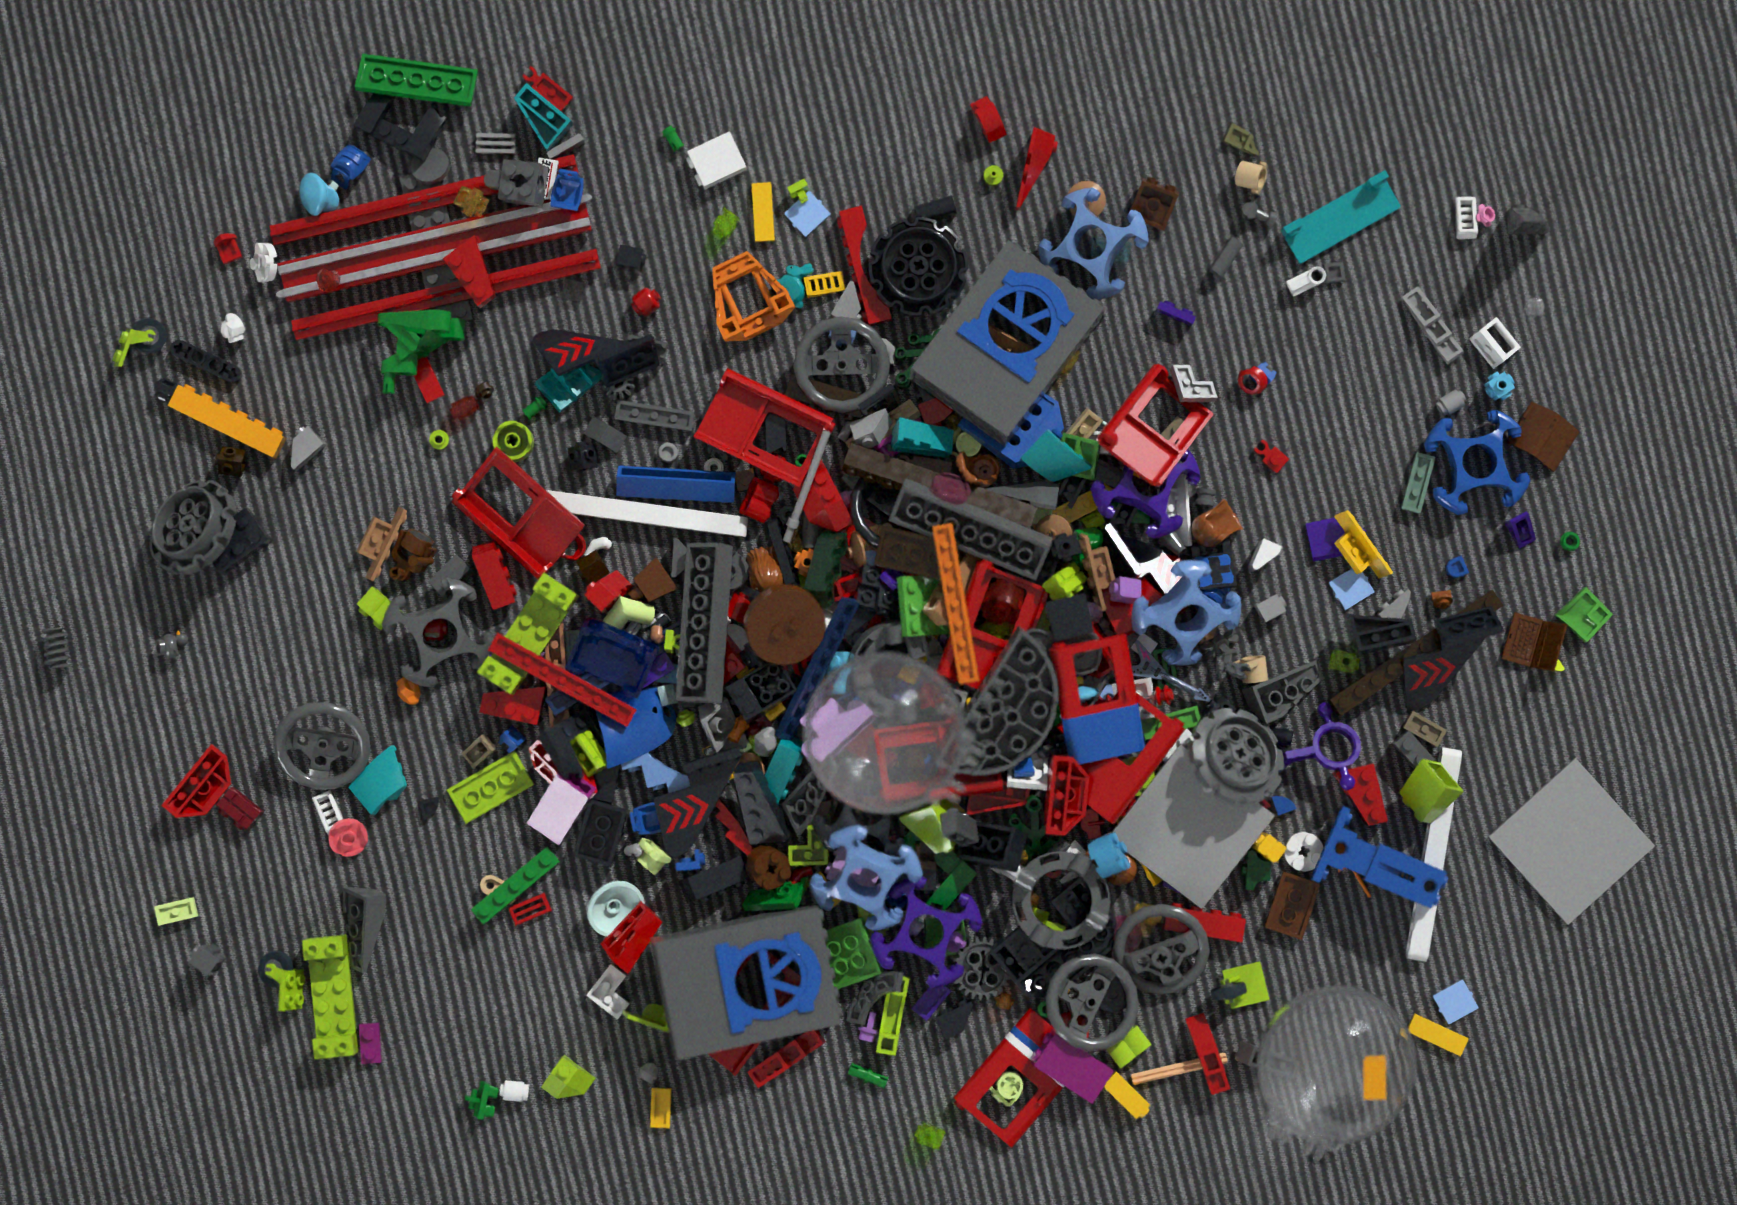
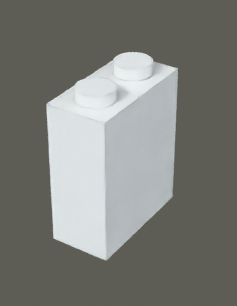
(716, 160)

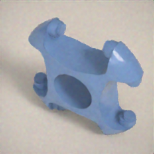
(1115, 237)
(1182, 594)
(869, 898)

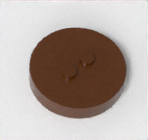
(784, 624)

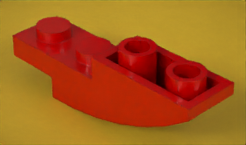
(1207, 1053)

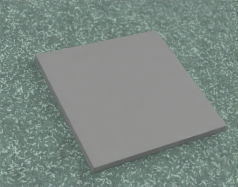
(1187, 831)
(1571, 841)

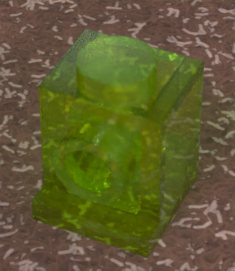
(725, 224)
(1336, 661)

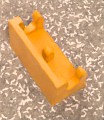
(1374, 1077)

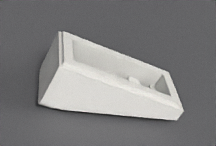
(1466, 230)
(322, 797)

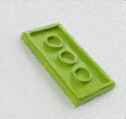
(490, 787)

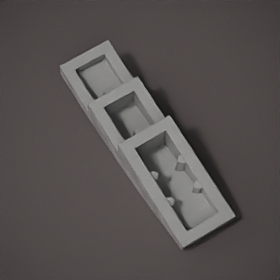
(1432, 325)

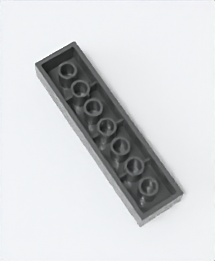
(974, 529)
(704, 623)

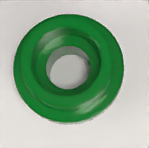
(1575, 538)

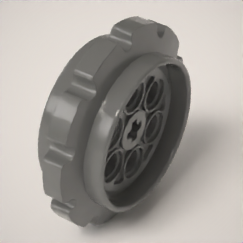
(193, 527)
(1249, 746)

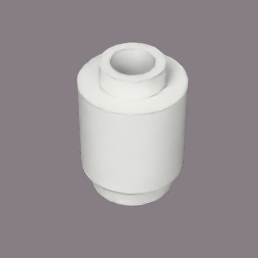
(514, 1091)

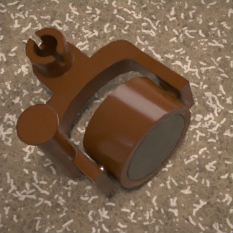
(416, 543)

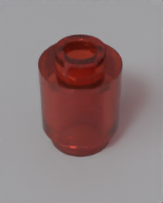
(464, 407)

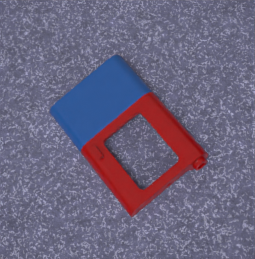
(1101, 728)

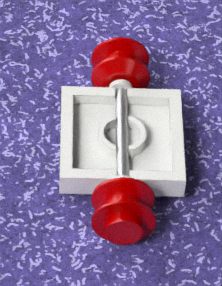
(1145, 689)

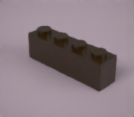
(831, 392)

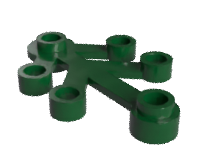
(911, 354)
(1035, 832)

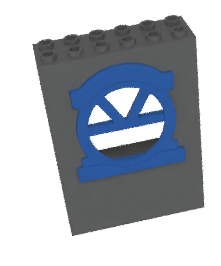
(996, 386)
(699, 973)

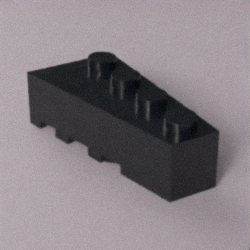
(759, 807)

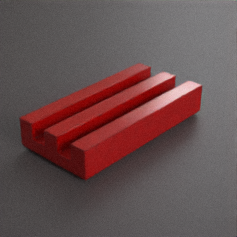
(545, 902)

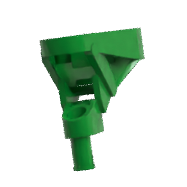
(433, 325)

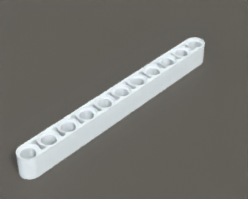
(653, 514)
(1434, 855)

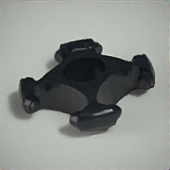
(876, 832)

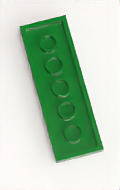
(416, 80)

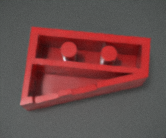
(470, 269)
(494, 574)
(608, 590)
(997, 800)
(631, 936)

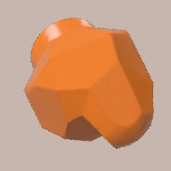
(408, 691)

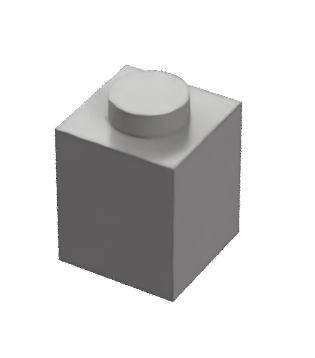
(1271, 607)

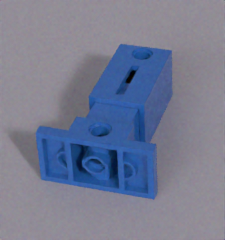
(1379, 865)

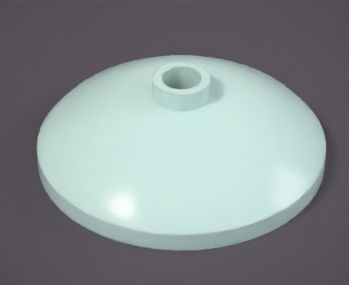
(605, 917)

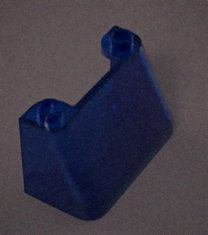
(612, 656)

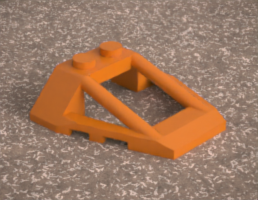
(744, 329)

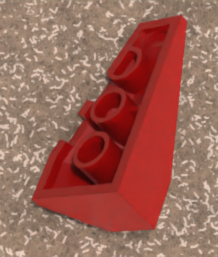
(1038, 155)

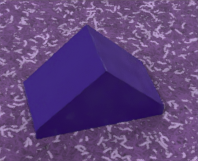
(1521, 529)

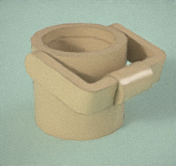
(1251, 176)
(1258, 668)

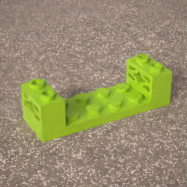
(531, 630)
(331, 996)

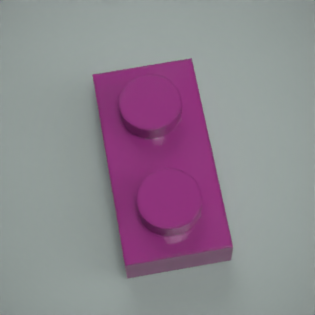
(370, 1043)

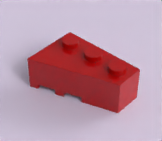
(523, 706)
(1366, 794)

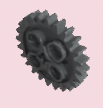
(969, 967)

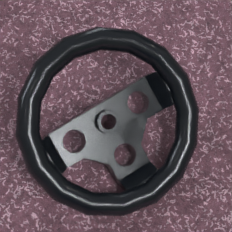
(869, 492)

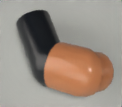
(656, 629)

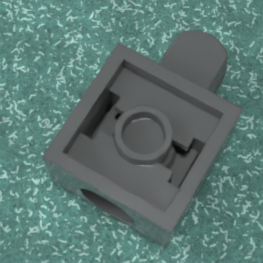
(519, 182)

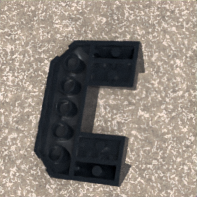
(1034, 968)

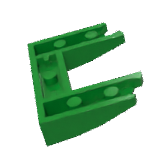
(959, 874)

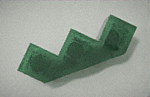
(826, 567)

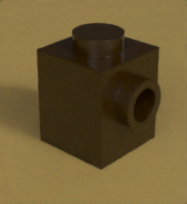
(592, 567)

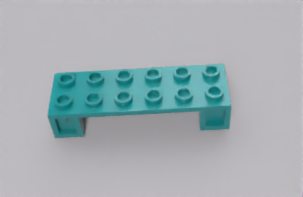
(1341, 218)

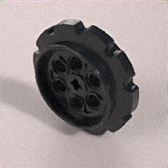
(946, 282)

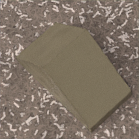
(479, 750)

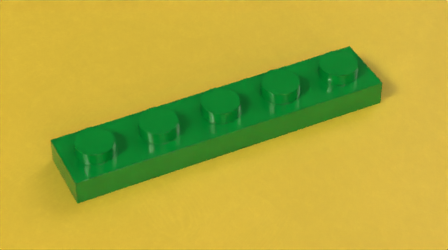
(515, 885)

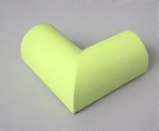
(629, 609)

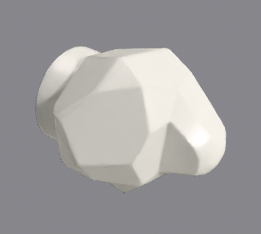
(232, 328)

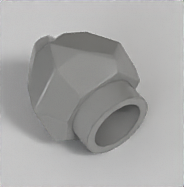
(765, 741)

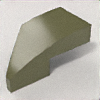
(1240, 139)

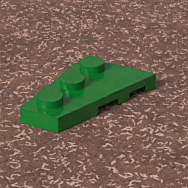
(777, 899)

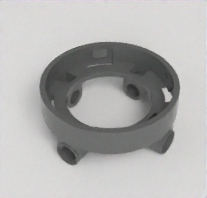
(891, 633)
(1069, 861)

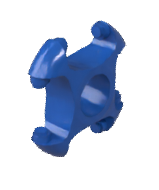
(1493, 445)

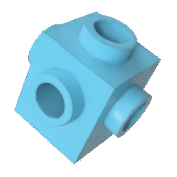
(1493, 389)

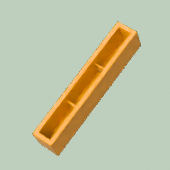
(226, 421)

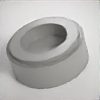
(668, 452)

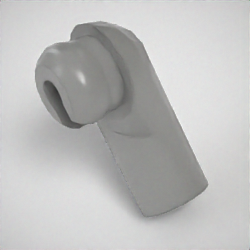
(891, 351)
(845, 431)
(633, 849)

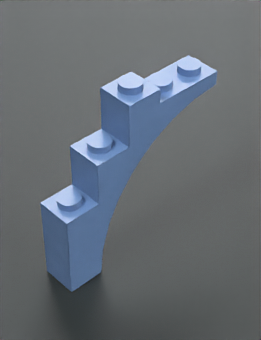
(657, 773)

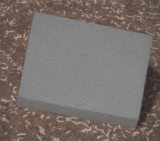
(717, 722)

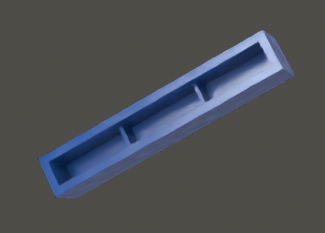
(675, 484)

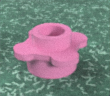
(1485, 215)

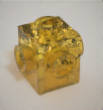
(471, 201)

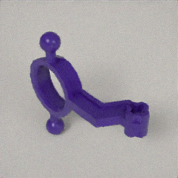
(1325, 710)

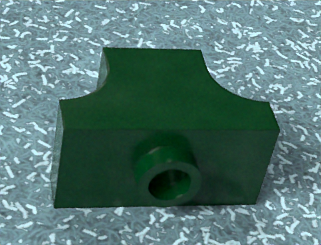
(1255, 870)

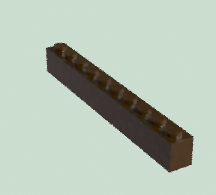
(892, 473)
(1393, 666)

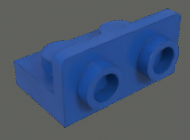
(688, 863)

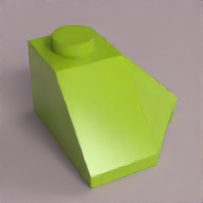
(567, 1079)

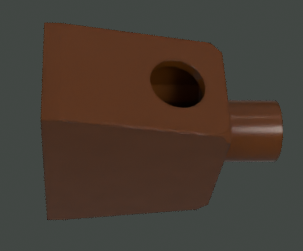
(652, 583)

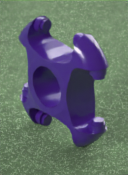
(1152, 506)
(934, 954)

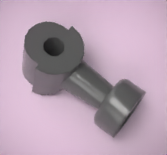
(1251, 211)

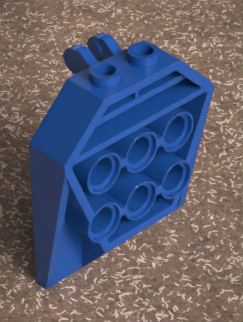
(1049, 418)

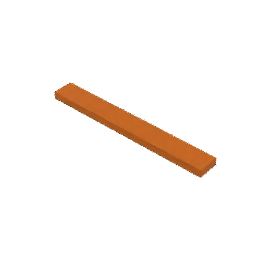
(955, 603)

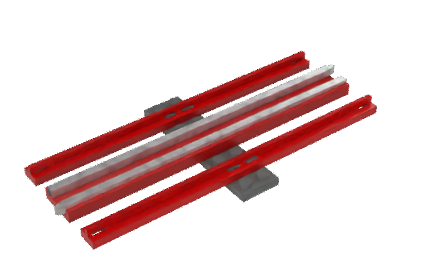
(424, 251)

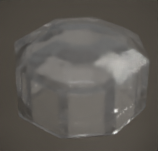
(1534, 307)

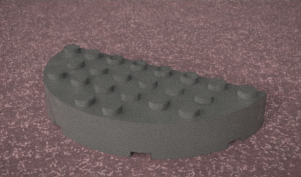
(1011, 706)

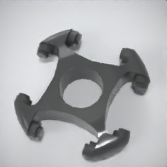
(418, 620)

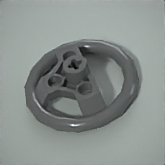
(841, 329)
(322, 743)
(1163, 953)
(1059, 986)

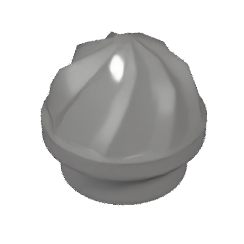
(648, 1072)

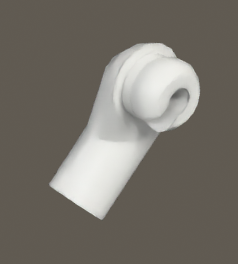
(597, 544)

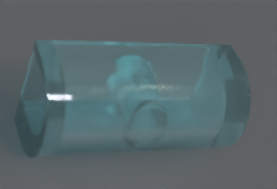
(1098, 246)

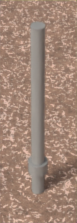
(793, 521)

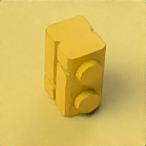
(1268, 847)

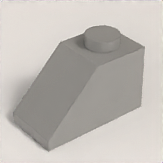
(848, 304)
(871, 429)
(305, 447)

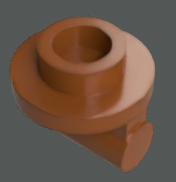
(1441, 599)

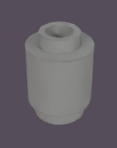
(1451, 402)

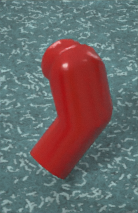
(799, 873)

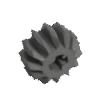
(621, 390)

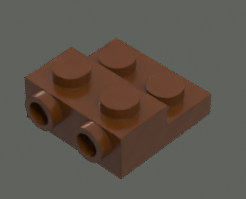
(1155, 202)

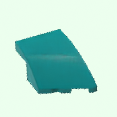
(569, 387)
(1054, 459)
(379, 781)

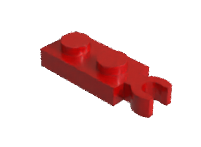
(549, 89)

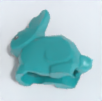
(793, 282)

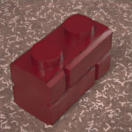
(239, 808)

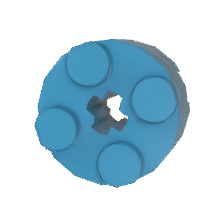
(1109, 855)

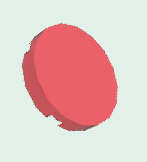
(348, 837)

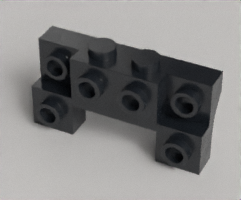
(874, 595)

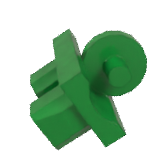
(481, 1108)

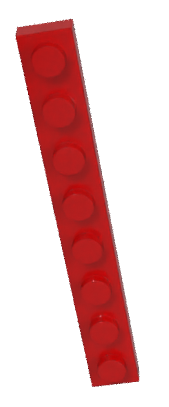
(562, 679)

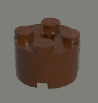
(770, 876)

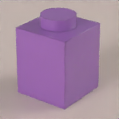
(1125, 590)

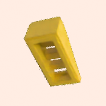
(807, 280)

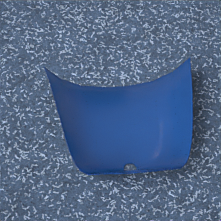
(644, 732)

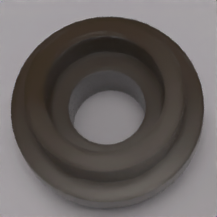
(484, 390)

